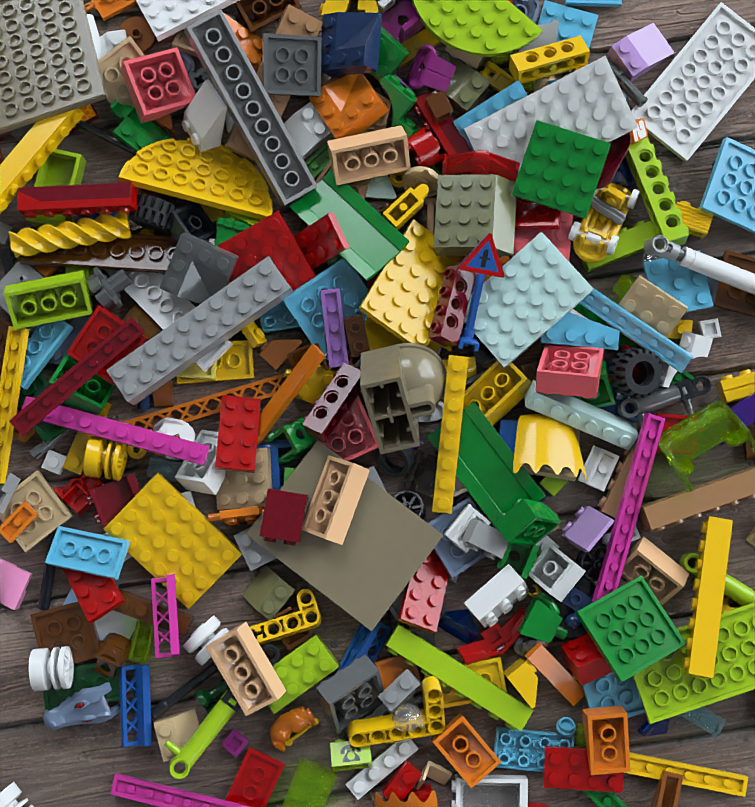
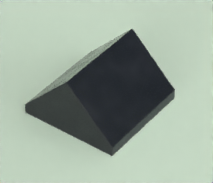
(191, 220)

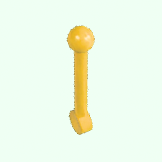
(290, 741)

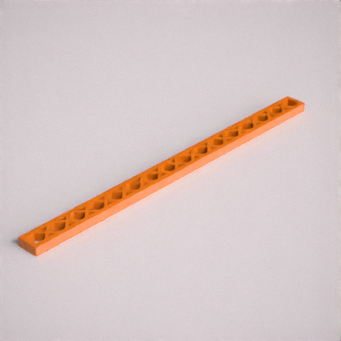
(187, 405)

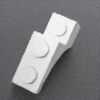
(692, 343)

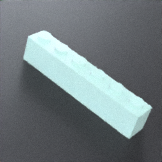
(583, 416)

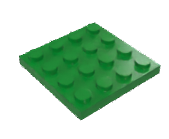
(561, 169)
(630, 629)

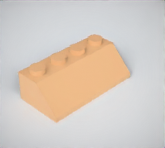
(369, 155)
(335, 499)
(246, 669)

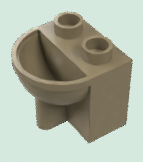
(398, 388)

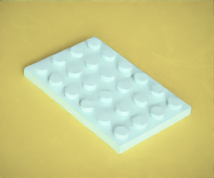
(528, 301)

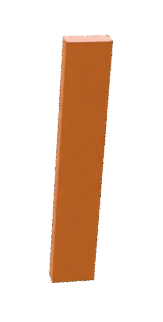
(289, 390)

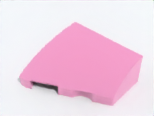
(12, 584)

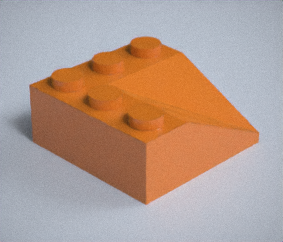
(349, 105)

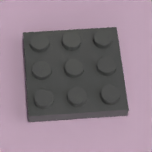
(292, 65)

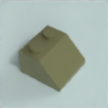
(268, 592)

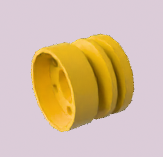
(103, 458)

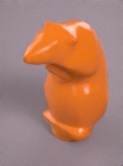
(292, 721)

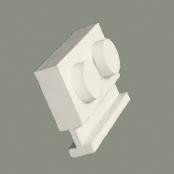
(599, 468)
(459, 526)

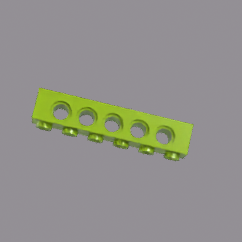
(653, 202)

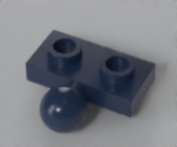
(575, 601)

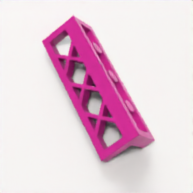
(173, 618)

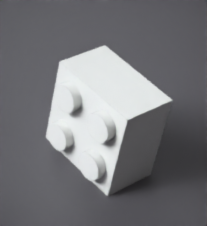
(555, 572)

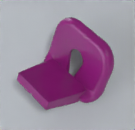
(391, 25)
(436, 73)

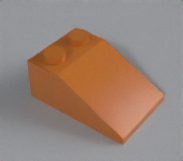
(606, 739)
(466, 750)

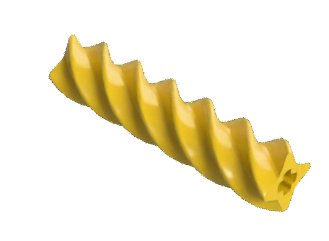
(69, 234)

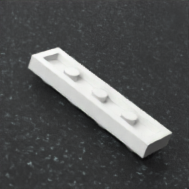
(381, 767)

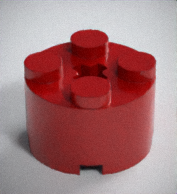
(424, 148)

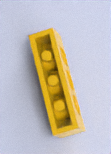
(549, 59)

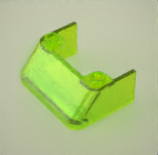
(699, 434)

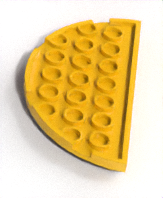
(203, 177)

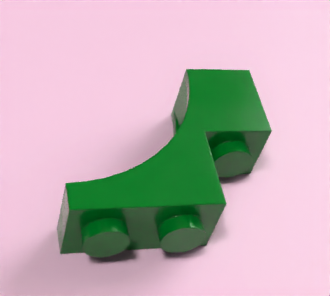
(402, 101)

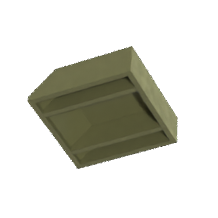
(472, 208)

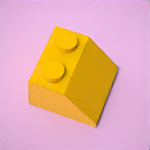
(523, 678)

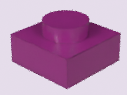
(235, 742)

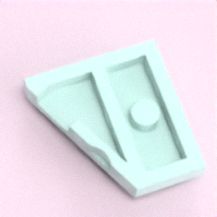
(381, 188)

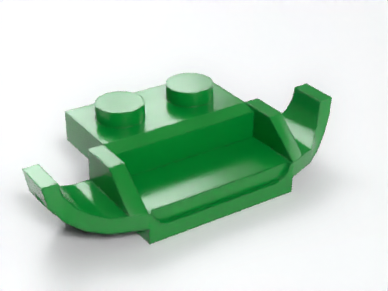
(132, 131)

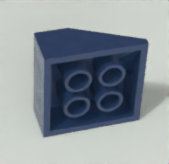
(350, 43)

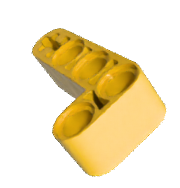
(282, 622)

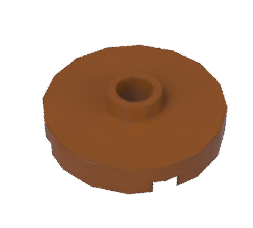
(146, 38)

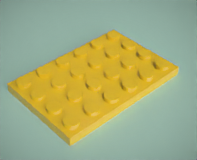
(409, 288)
(174, 538)

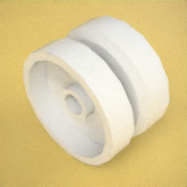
(202, 637)

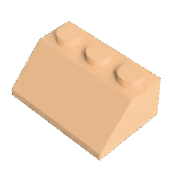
(658, 570)

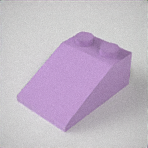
(640, 52)
(586, 528)

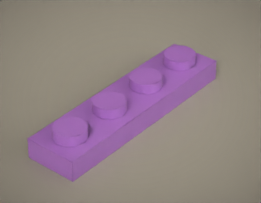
(334, 327)

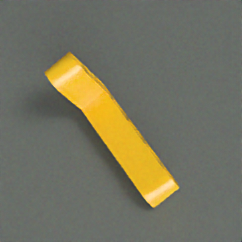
(382, 729)

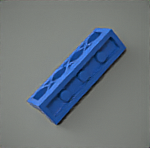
(363, 641)
(142, 705)

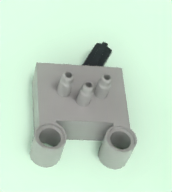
(15, 274)

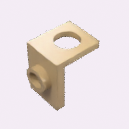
(434, 772)

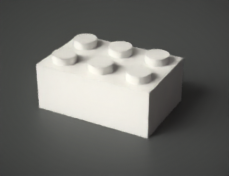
(497, 596)

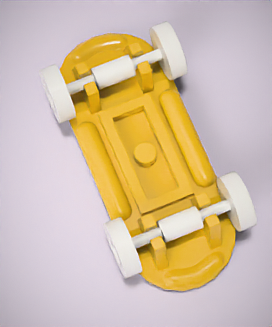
(598, 234)

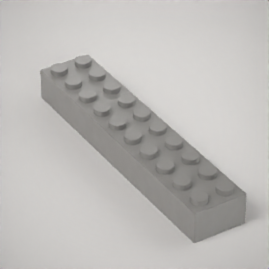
(250, 107)
(200, 331)

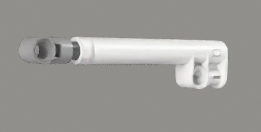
(701, 263)

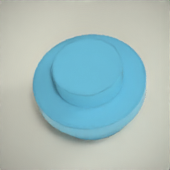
(565, 727)

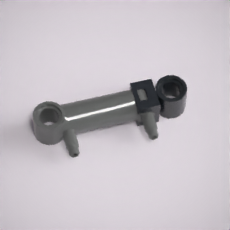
(664, 397)

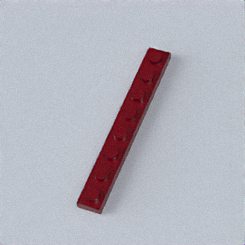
(76, 376)

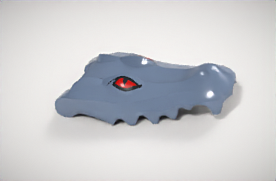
(83, 707)

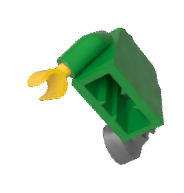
(540, 623)

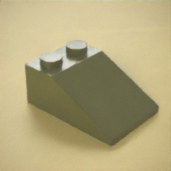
(465, 87)

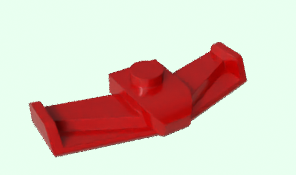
(481, 163)
(494, 641)

